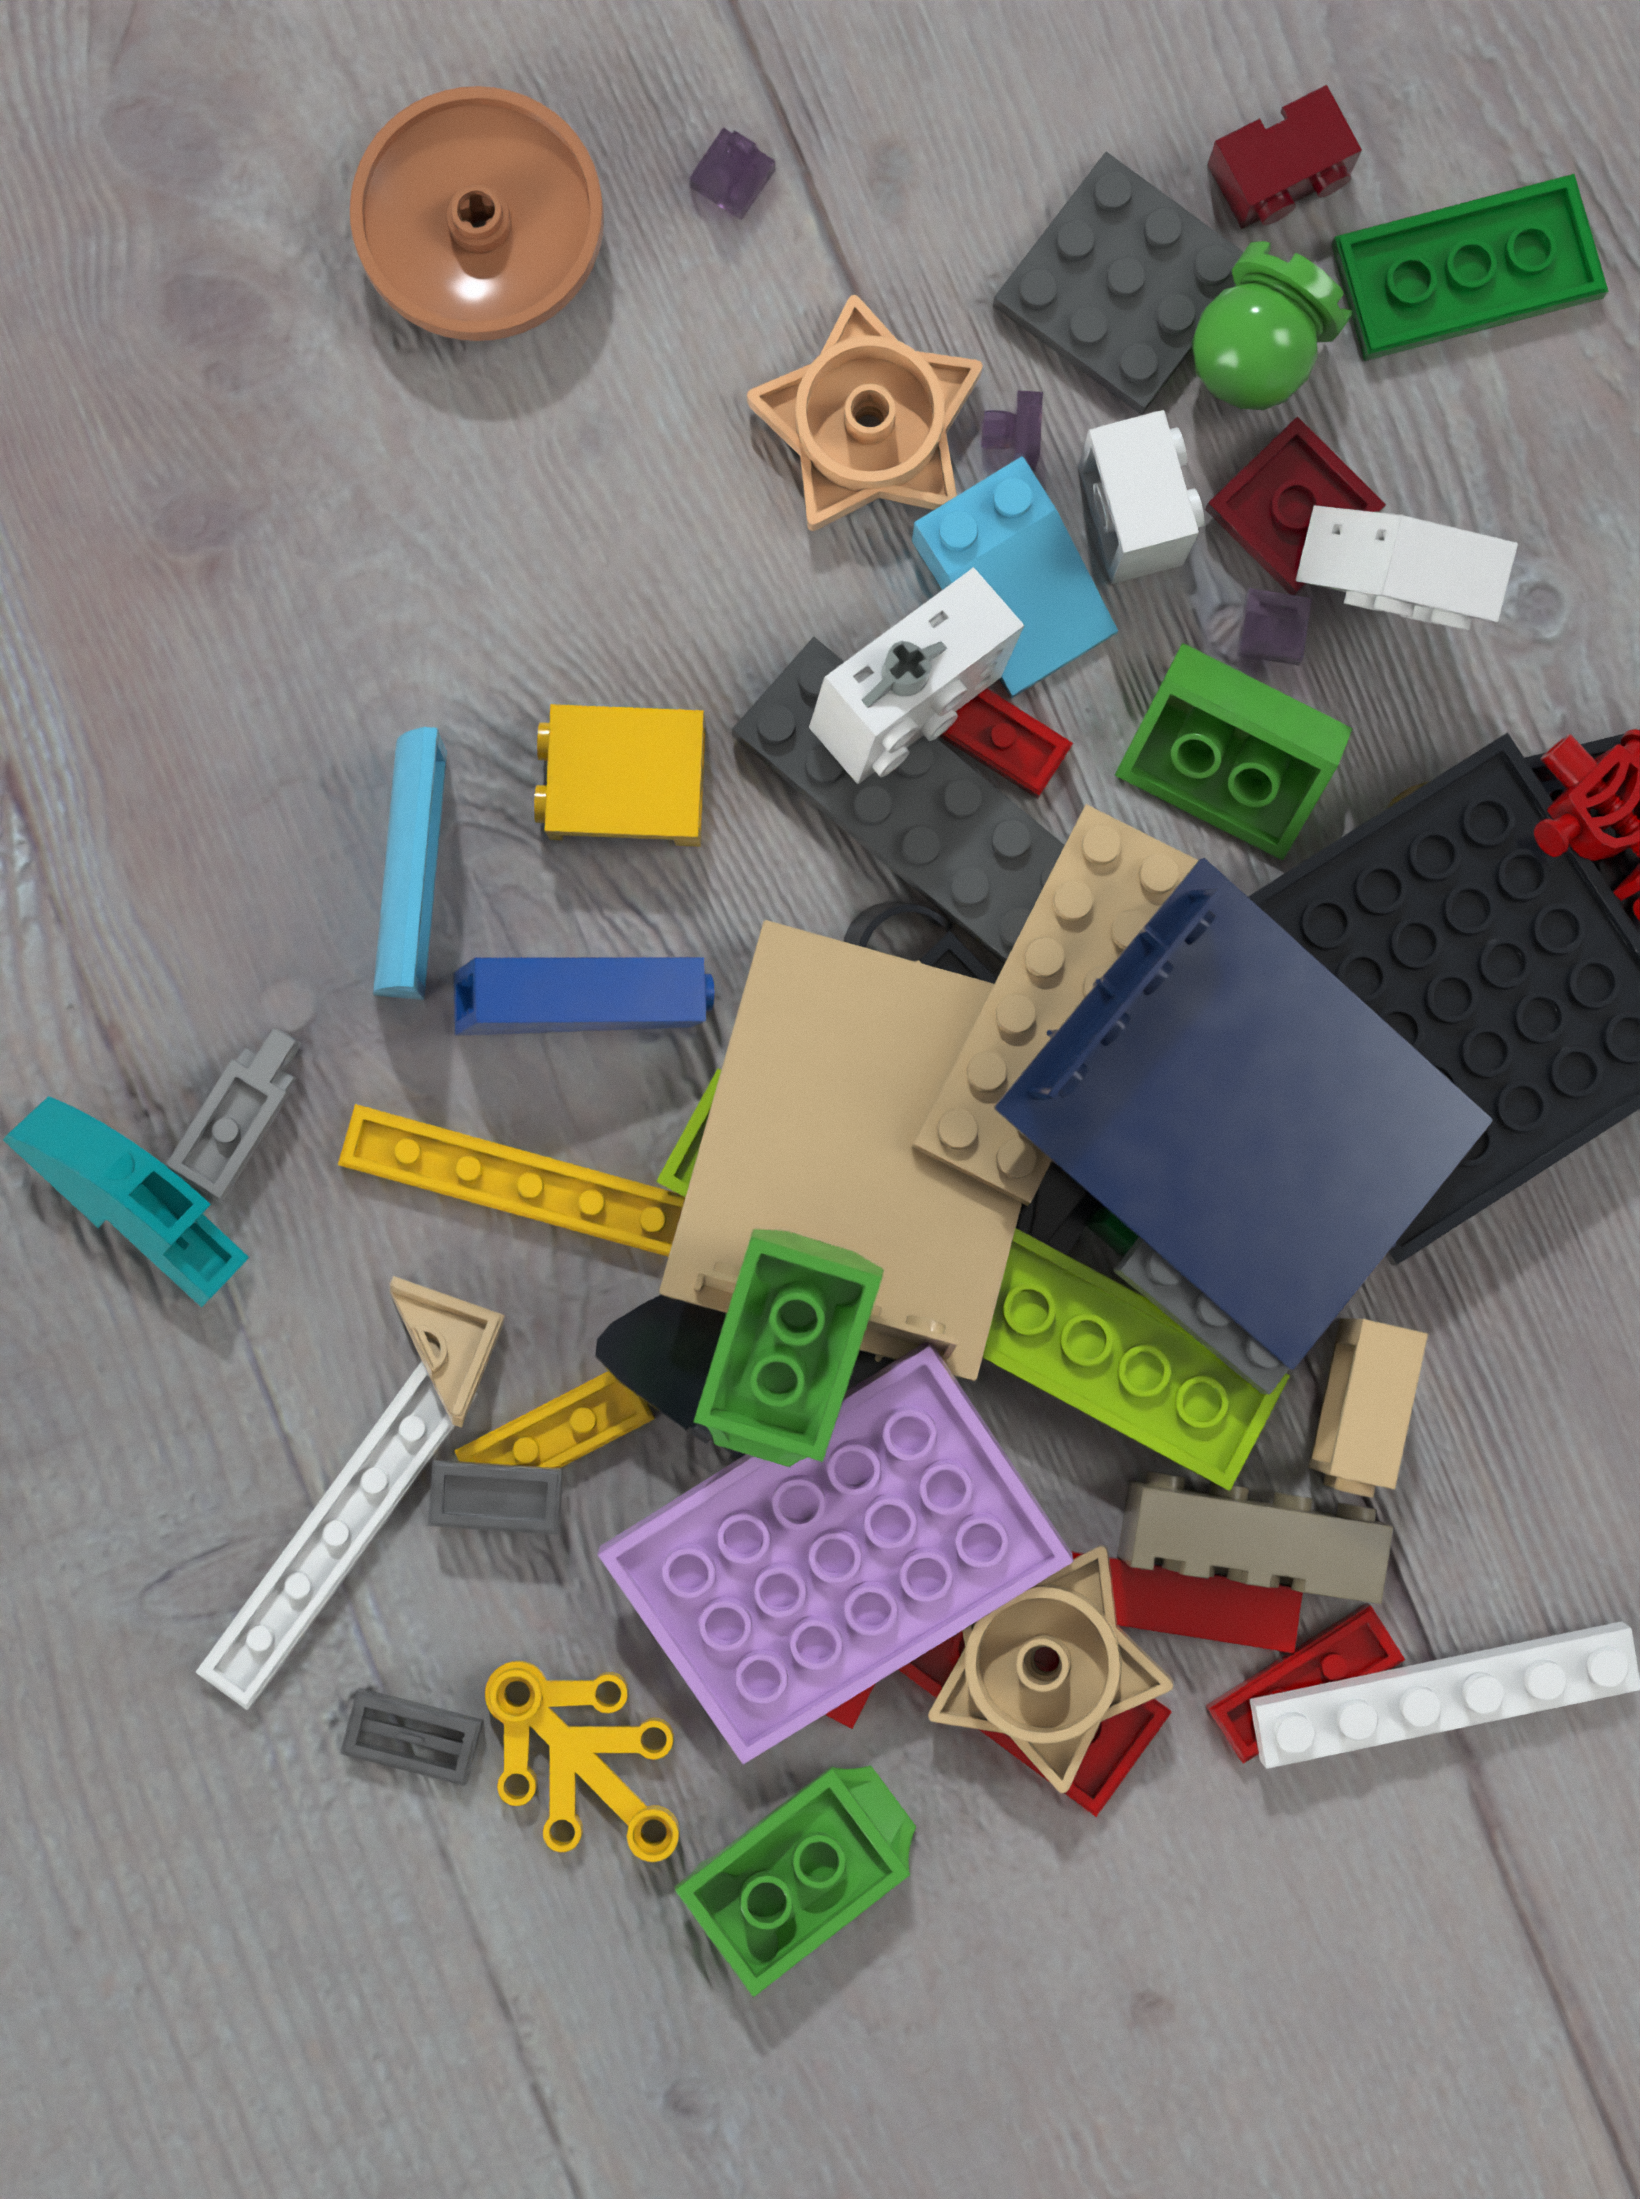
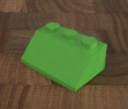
(1234, 751)

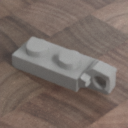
(236, 1116)

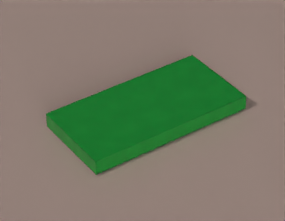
(1469, 267)

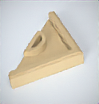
(451, 1340)

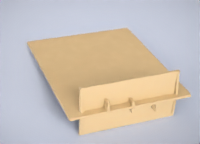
(817, 1138)

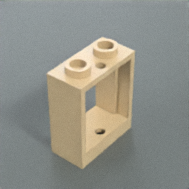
(1367, 1405)

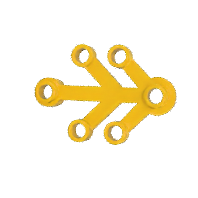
(574, 1751)

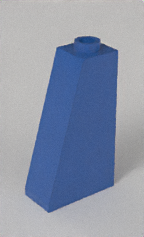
(580, 994)

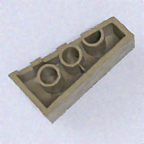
(1255, 1540)

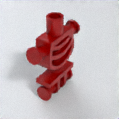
(1608, 786)

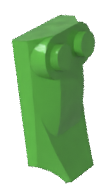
(787, 1347)
(801, 1873)

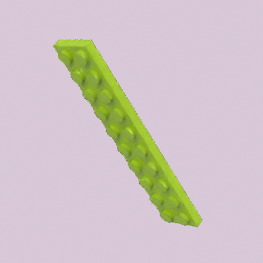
(1095, 1348)

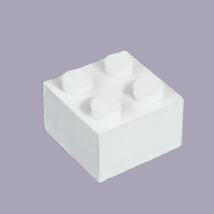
(1140, 495)

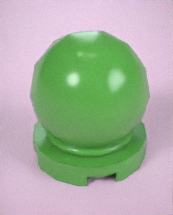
(1264, 332)

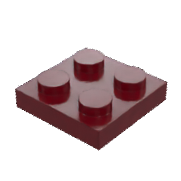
(1274, 498)

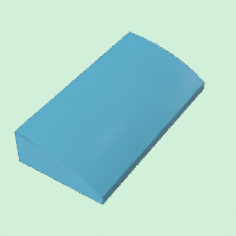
(410, 865)

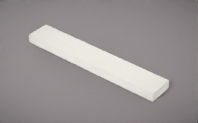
(329, 1542)

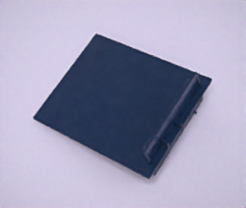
(1244, 1113)

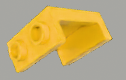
(622, 773)

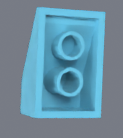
(1028, 558)

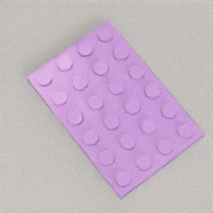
(833, 1573)

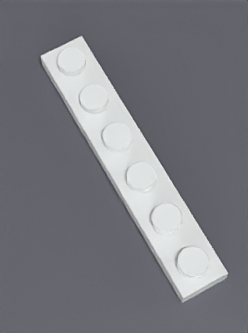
(1445, 1694)

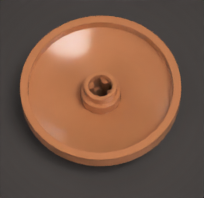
(468, 161)

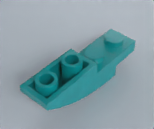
(132, 1190)

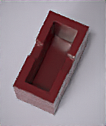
(1276, 166)

